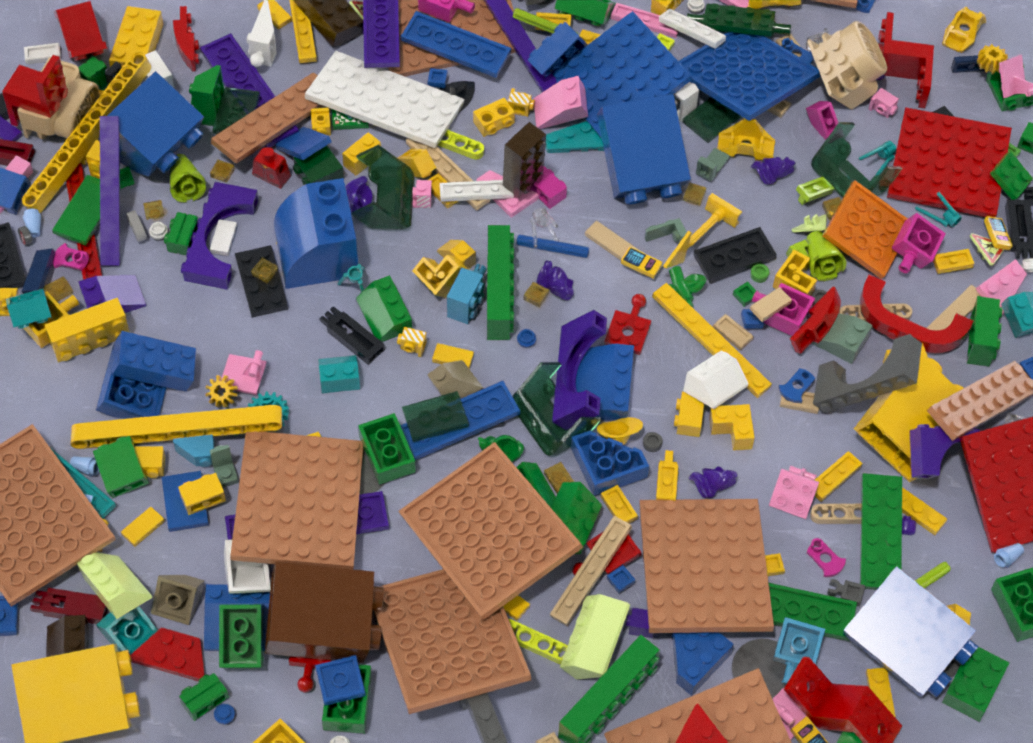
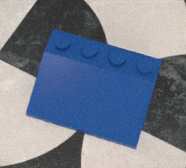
(607, 374)
(128, 397)
(218, 594)

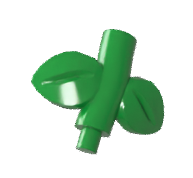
(687, 286)

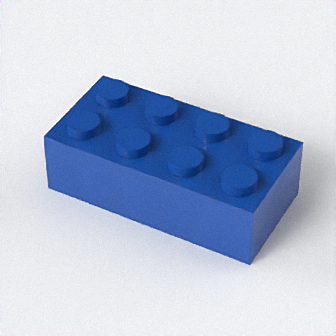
(153, 361)

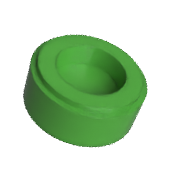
(759, 273)

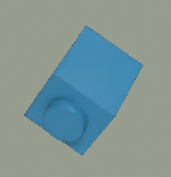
(195, 449)

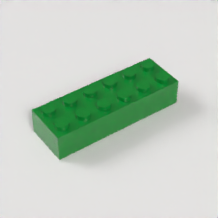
(500, 283)
(610, 692)

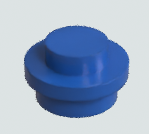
(526, 338)
(224, 714)

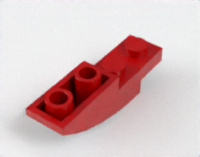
(185, 39)
(817, 326)

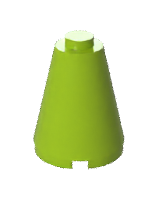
(186, 180)
(824, 257)

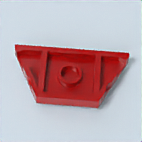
(172, 654)
(700, 729)

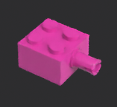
(444, 8)
(917, 242)
(792, 316)

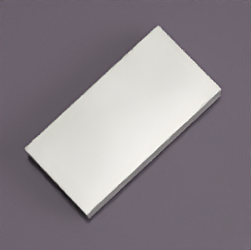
(41, 53)
(223, 237)

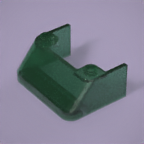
(833, 164)
(394, 191)
(537, 411)

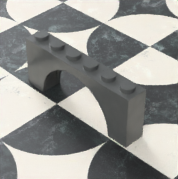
(896, 373)

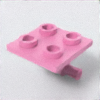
(1013, 78)
(246, 372)
(794, 491)
(788, 711)

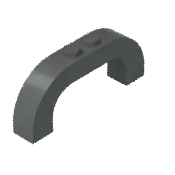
(484, 718)

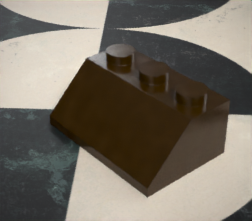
(67, 635)

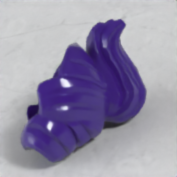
(773, 168)
(358, 193)
(555, 280)
(713, 480)

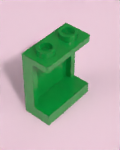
(1009, 103)
(120, 466)

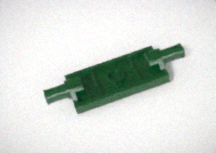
(741, 20)

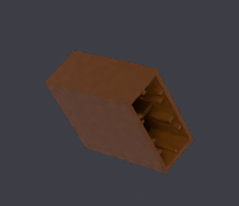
(322, 612)

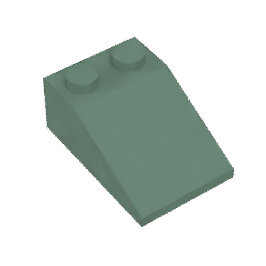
(846, 337)

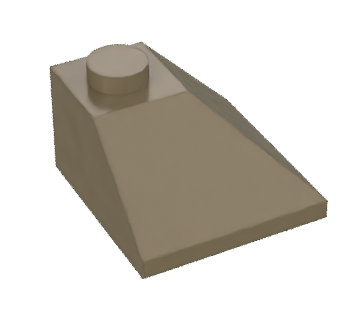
(454, 377)
(177, 597)

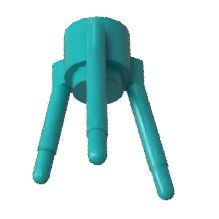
(884, 151)
(951, 216)
(354, 275)

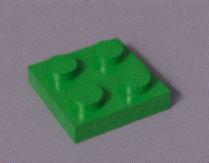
(1011, 175)

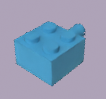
(466, 294)
(796, 642)

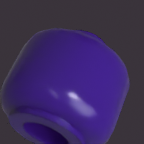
(908, 526)

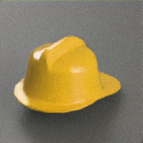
(620, 429)

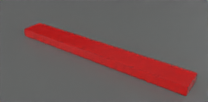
(93, 266)

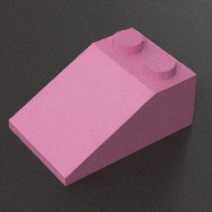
(561, 103)

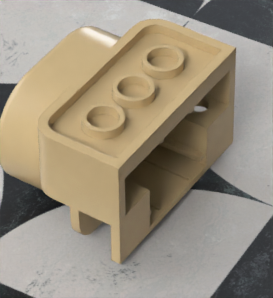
(849, 63)
(71, 109)

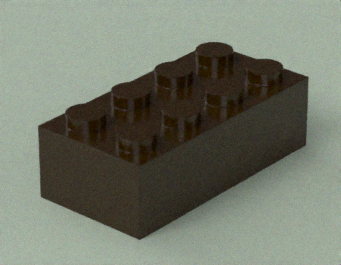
(333, 19)
(524, 160)

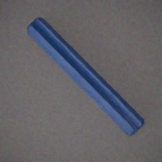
(554, 246)

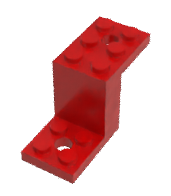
(80, 30)
(907, 59)
(35, 90)
(841, 705)

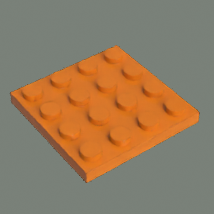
(865, 229)

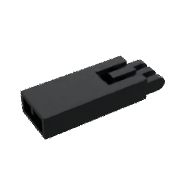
(1020, 225)
(359, 342)

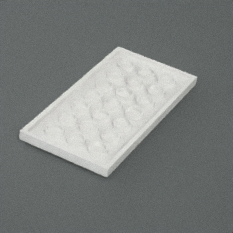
(385, 99)

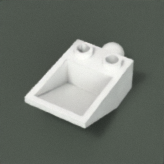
(262, 39)
(245, 576)

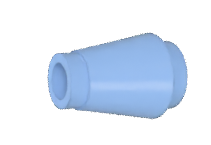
(32, 221)
(85, 465)
(1006, 556)

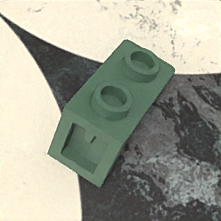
(710, 166)
(672, 227)
(223, 465)

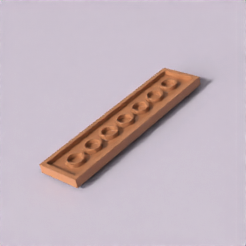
(266, 122)
(982, 400)

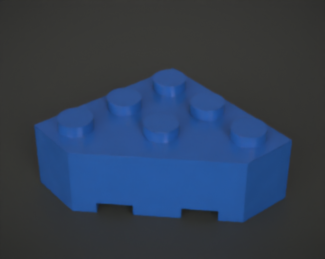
(556, 49)
(607, 462)
(698, 657)

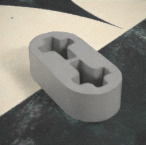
(136, 226)

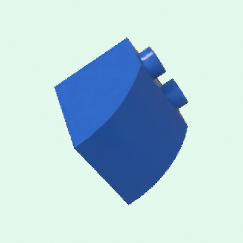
(154, 125)
(315, 234)

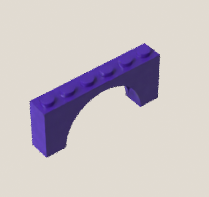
(222, 203)
(574, 342)
(928, 449)

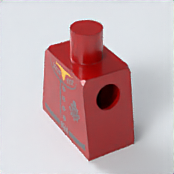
(271, 167)

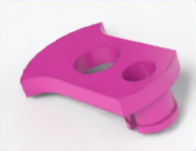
(79, 258)
(831, 568)

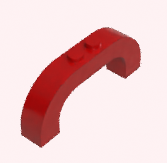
(895, 326)

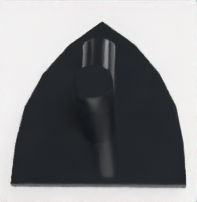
(461, 89)

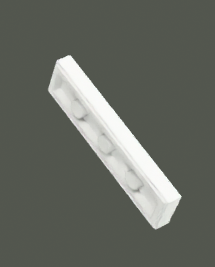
(692, 28)
(474, 190)

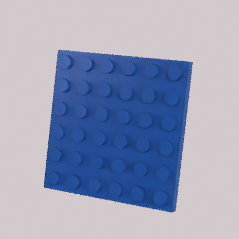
(624, 67)
(748, 73)

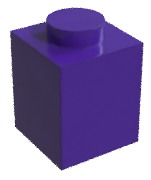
(638, 623)

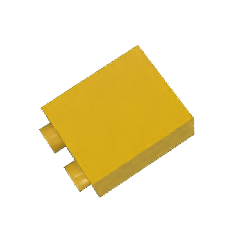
(894, 414)
(75, 694)

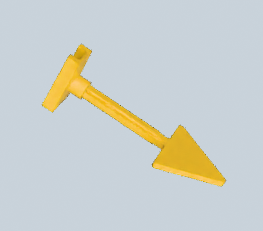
(720, 211)

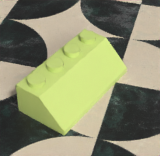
(113, 583)
(594, 636)

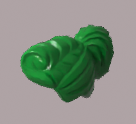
(509, 445)

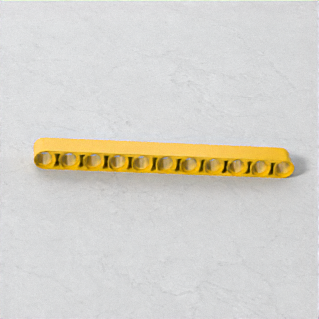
(80, 141)
(178, 426)

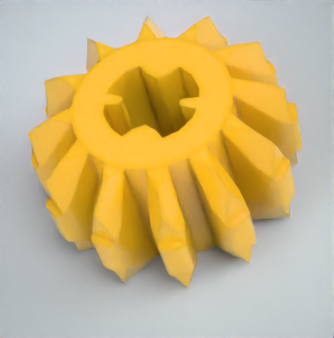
(990, 58)
(223, 383)

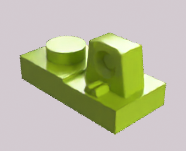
(814, 189)

